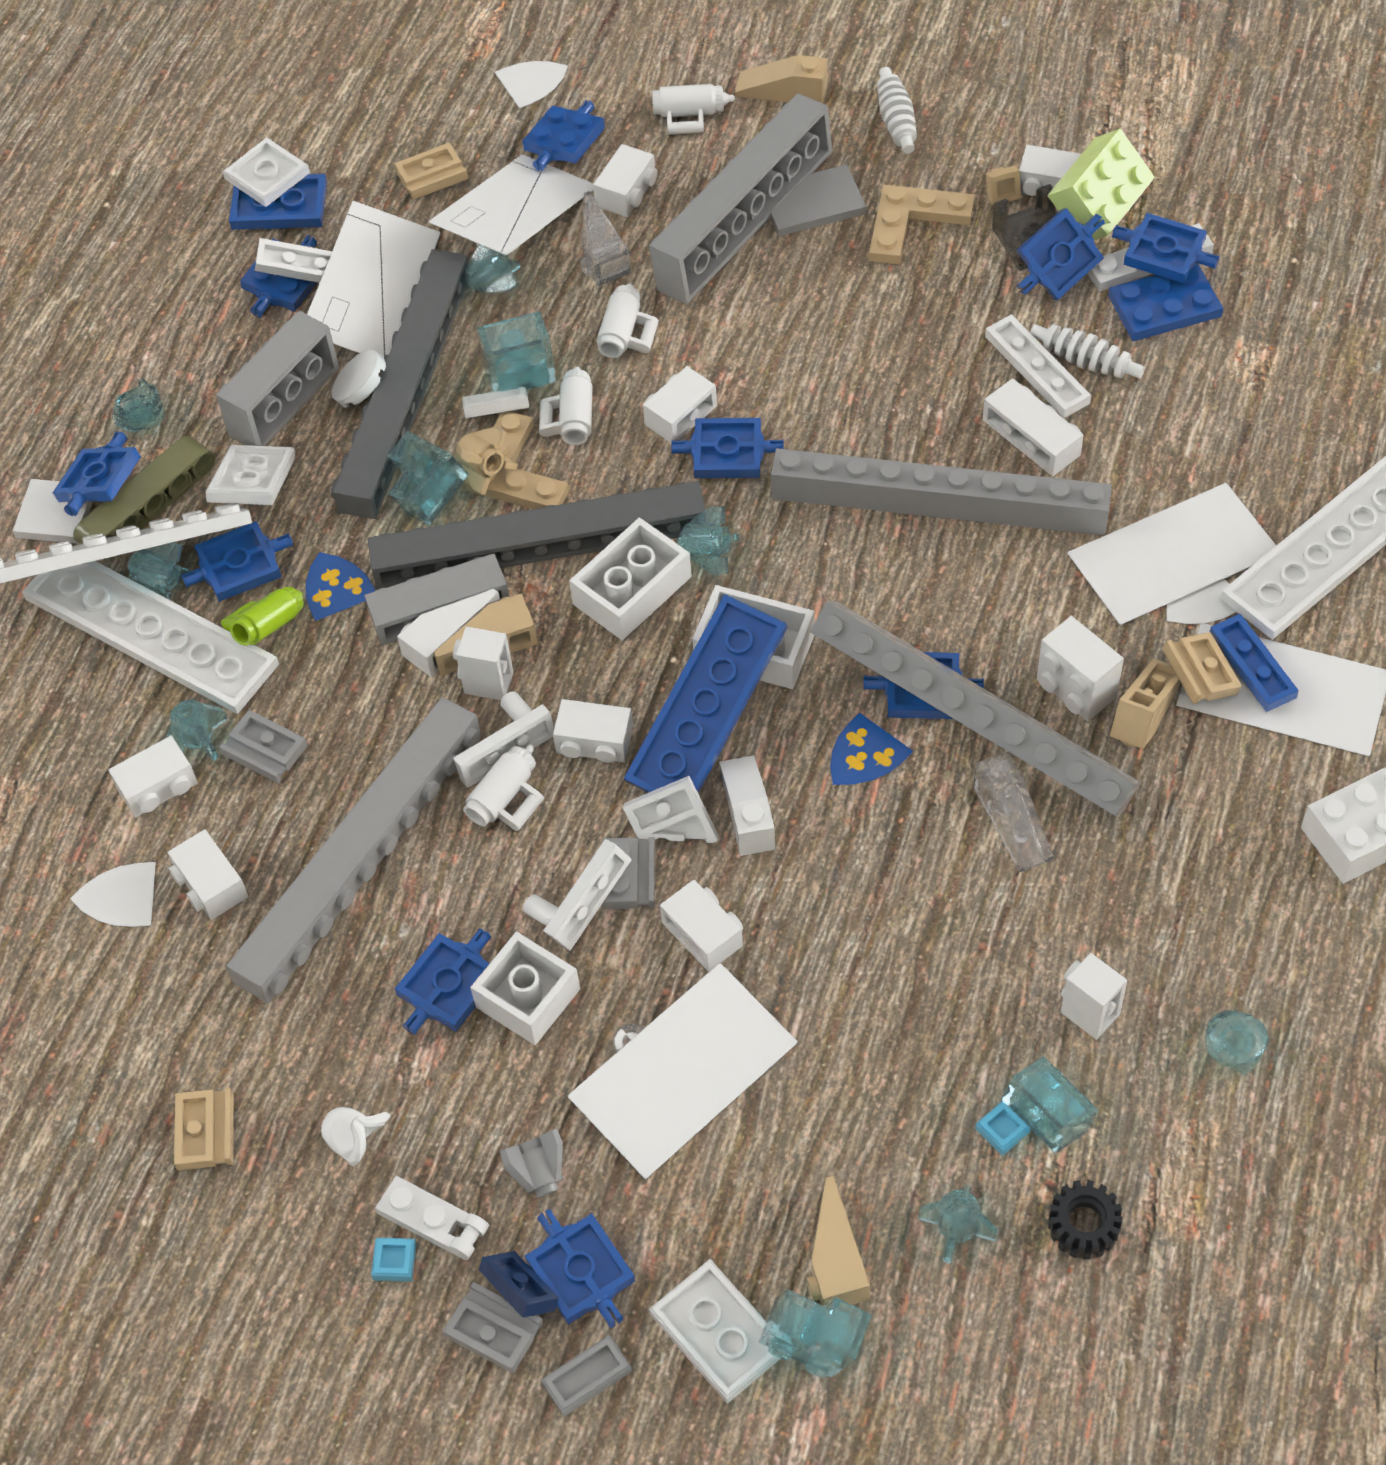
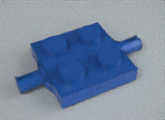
(563, 134)
(1165, 247)
(1060, 254)
(277, 289)
(727, 447)
(97, 474)
(237, 561)
(905, 704)
(442, 981)
(580, 1268)

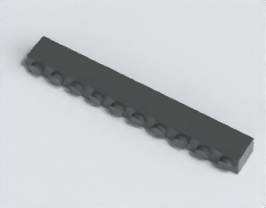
(402, 385)
(533, 533)

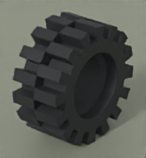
(1093, 1198)

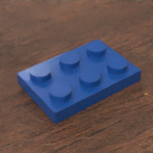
(296, 208)
(1163, 305)

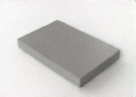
(818, 201)

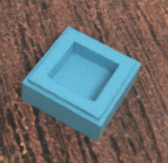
(1002, 1128)
(393, 1259)

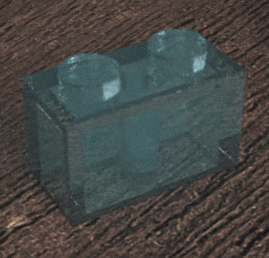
(1049, 1104)

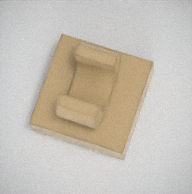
(1003, 184)

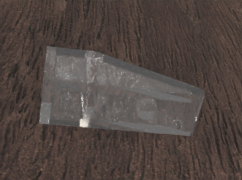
(603, 250)
(1011, 810)

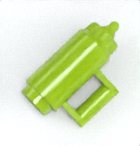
(262, 618)

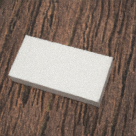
(495, 402)

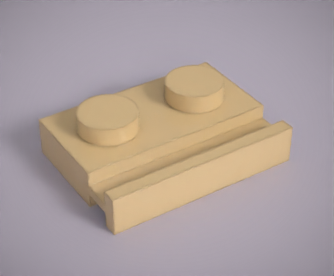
(431, 171)
(1202, 667)
(203, 1129)

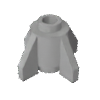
(536, 1163)

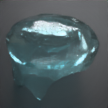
(138, 408)
(1236, 1040)

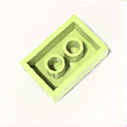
(1103, 182)

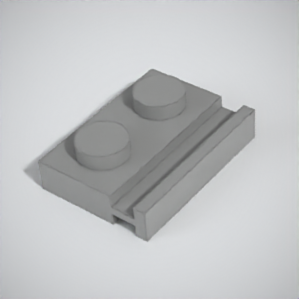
(263, 746)
(637, 881)
(492, 1328)

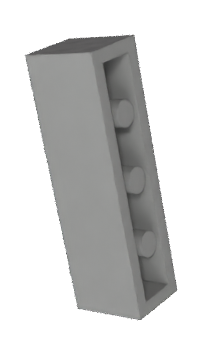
(403, 603)

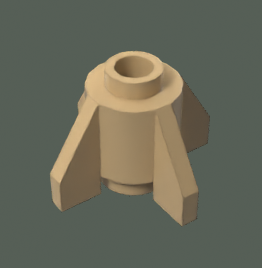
(482, 456)

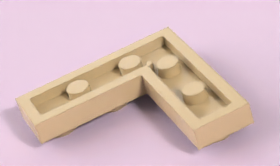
(905, 203)
(518, 485)

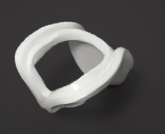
(347, 1131)

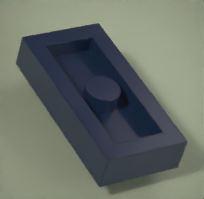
(518, 1284)

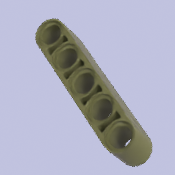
(150, 490)

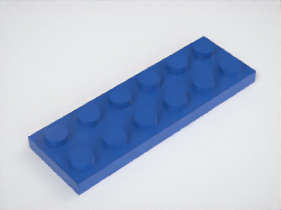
(707, 697)

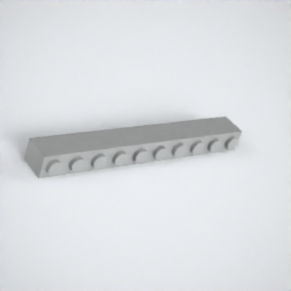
(941, 491)
(975, 707)
(353, 851)

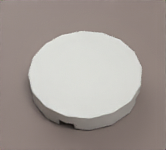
(358, 378)

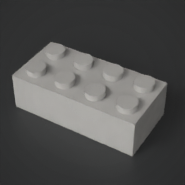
(278, 380)

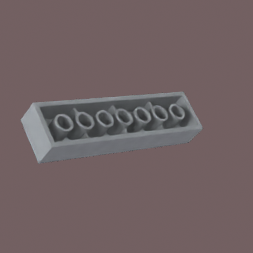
(735, 200)

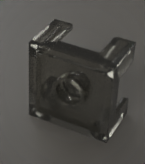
(1018, 227)

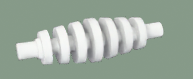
(896, 110)
(1087, 350)

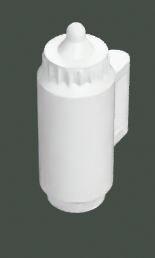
(689, 101)
(619, 322)
(573, 406)
(499, 788)

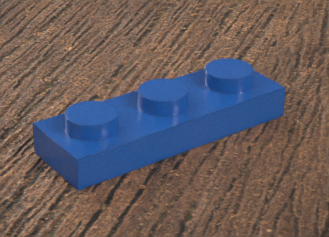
(1254, 663)

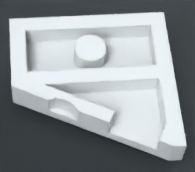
(671, 814)

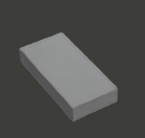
(586, 1375)

